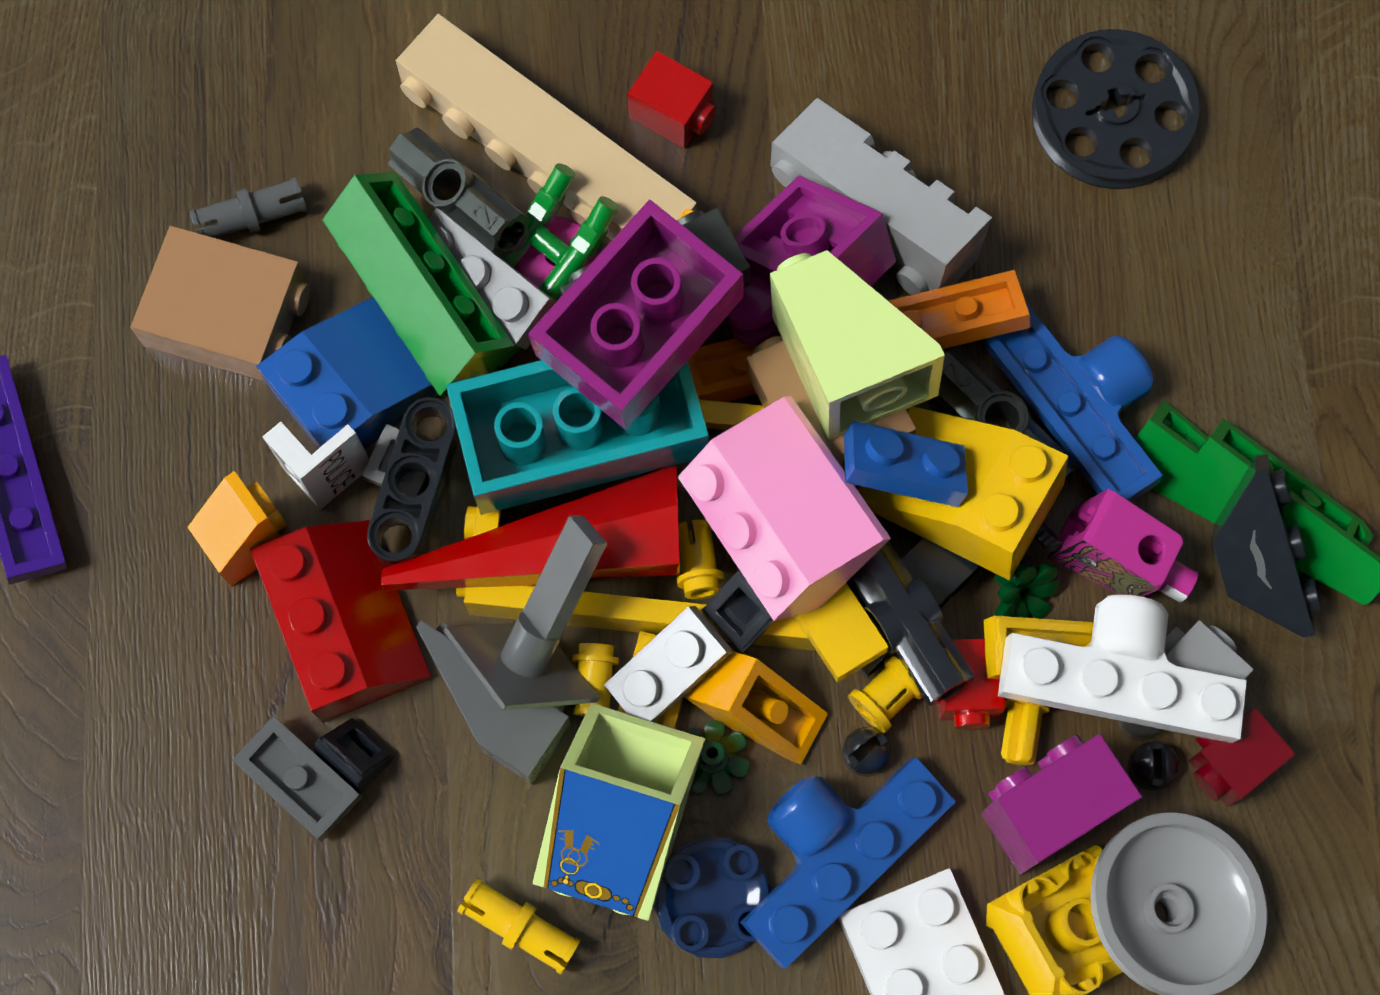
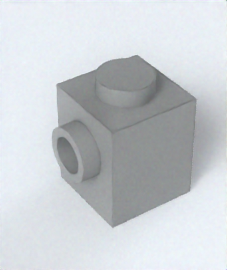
(1206, 651)

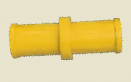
(518, 926)

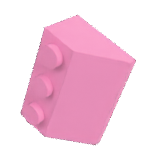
(783, 509)

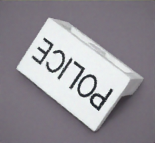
(327, 469)

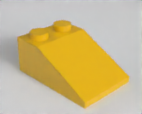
(1008, 496)

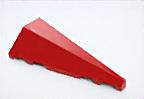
(632, 517)

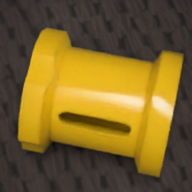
(885, 695)

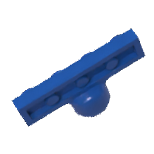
(1082, 401)
(839, 852)

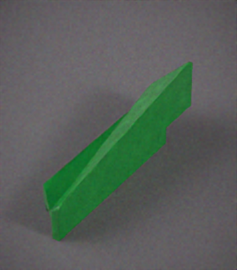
(1206, 470)

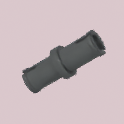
(249, 209)

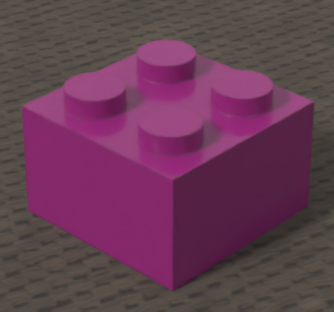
(1059, 804)

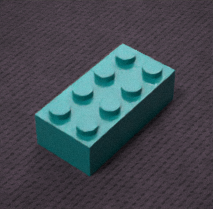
(540, 437)

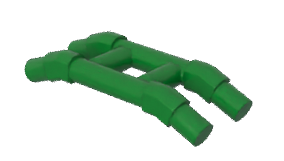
(566, 257)

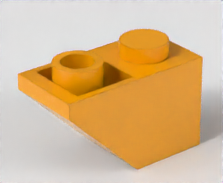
(234, 523)

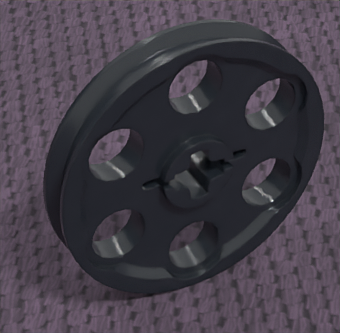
(1104, 128)

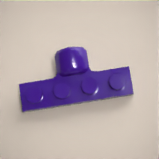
(26, 524)

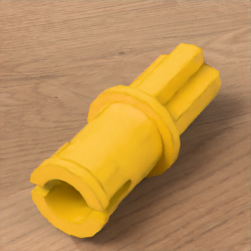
(1022, 731)

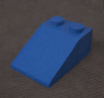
(345, 374)

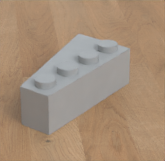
(927, 232)

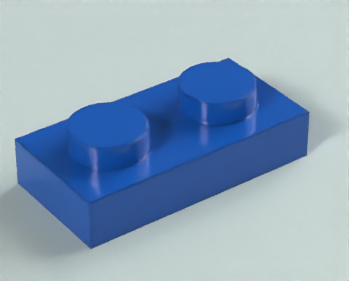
(905, 464)

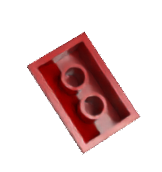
(337, 619)

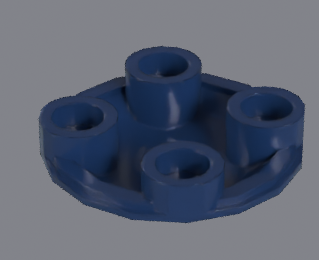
(708, 893)

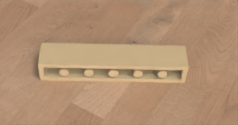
(527, 126)

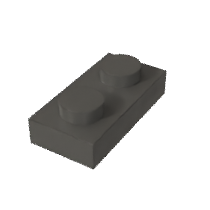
(297, 779)

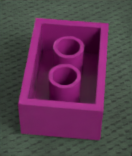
(637, 314)

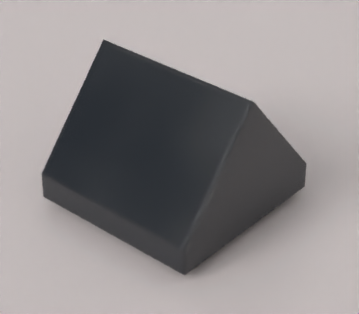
(353, 754)

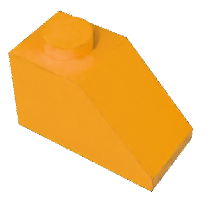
(759, 706)

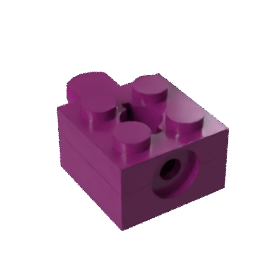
(805, 221)

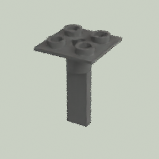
(522, 658)

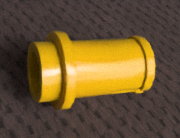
(697, 560)
(596, 666)

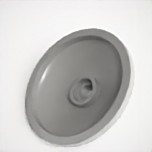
(1209, 899)

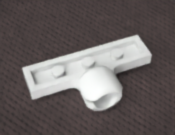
(1124, 675)

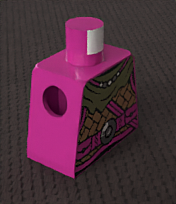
(1123, 549)

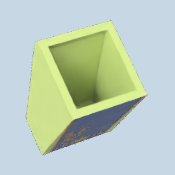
(617, 811)

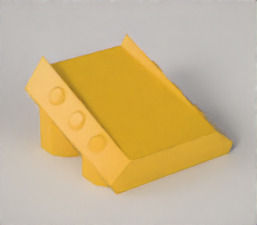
(1052, 930)

